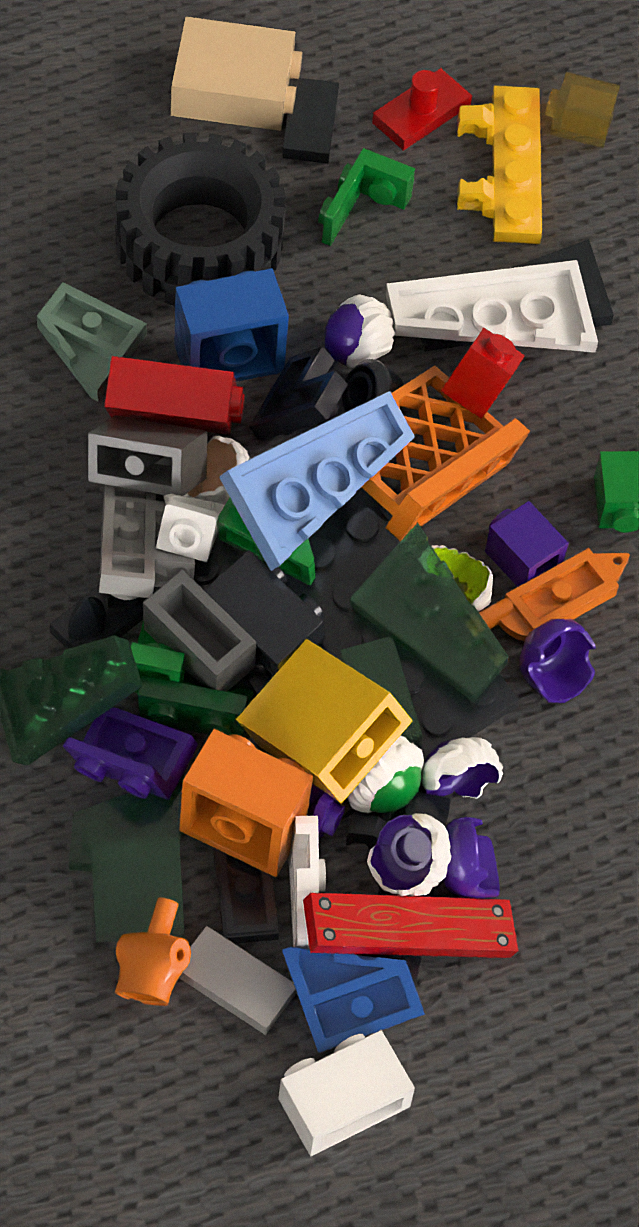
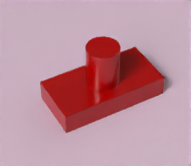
(422, 108)

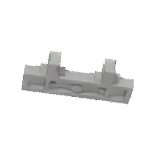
(128, 553)

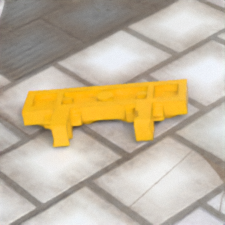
(514, 190)

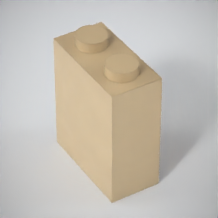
(235, 74)

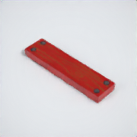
(409, 925)

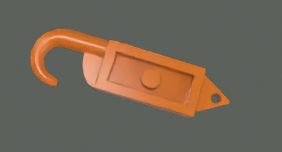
(558, 593)

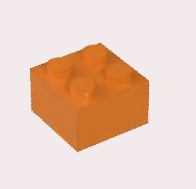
(244, 801)

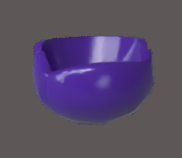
(557, 660)
(472, 862)

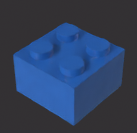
(232, 324)

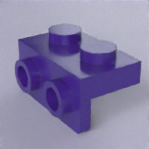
(134, 752)

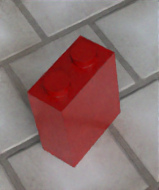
(174, 394)

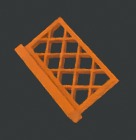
(451, 473)

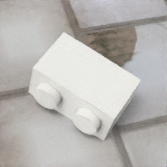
(345, 1091)

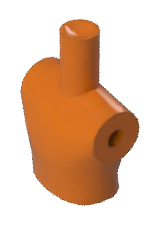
(152, 959)

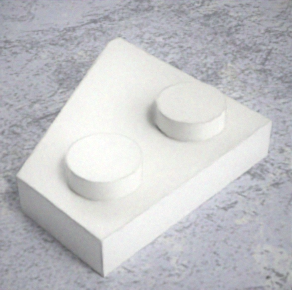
(306, 874)

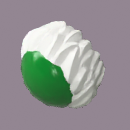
(391, 780)

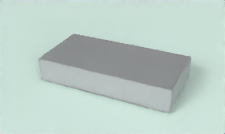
(237, 980)

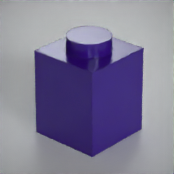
(524, 543)

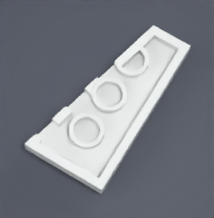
(525, 304)

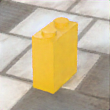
(325, 719)

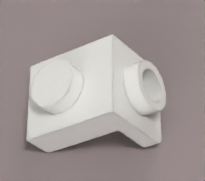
(187, 530)

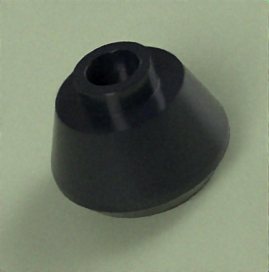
(367, 382)

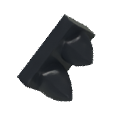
(97, 618)

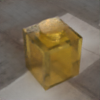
(582, 109)

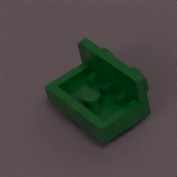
(193, 706)

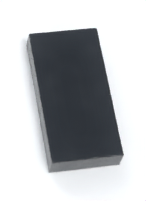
(312, 122)

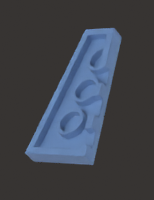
(306, 479)

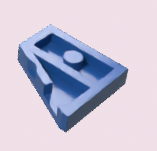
(351, 994)

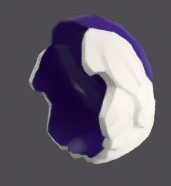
(359, 331)
(461, 766)
(410, 855)

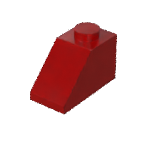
(483, 372)

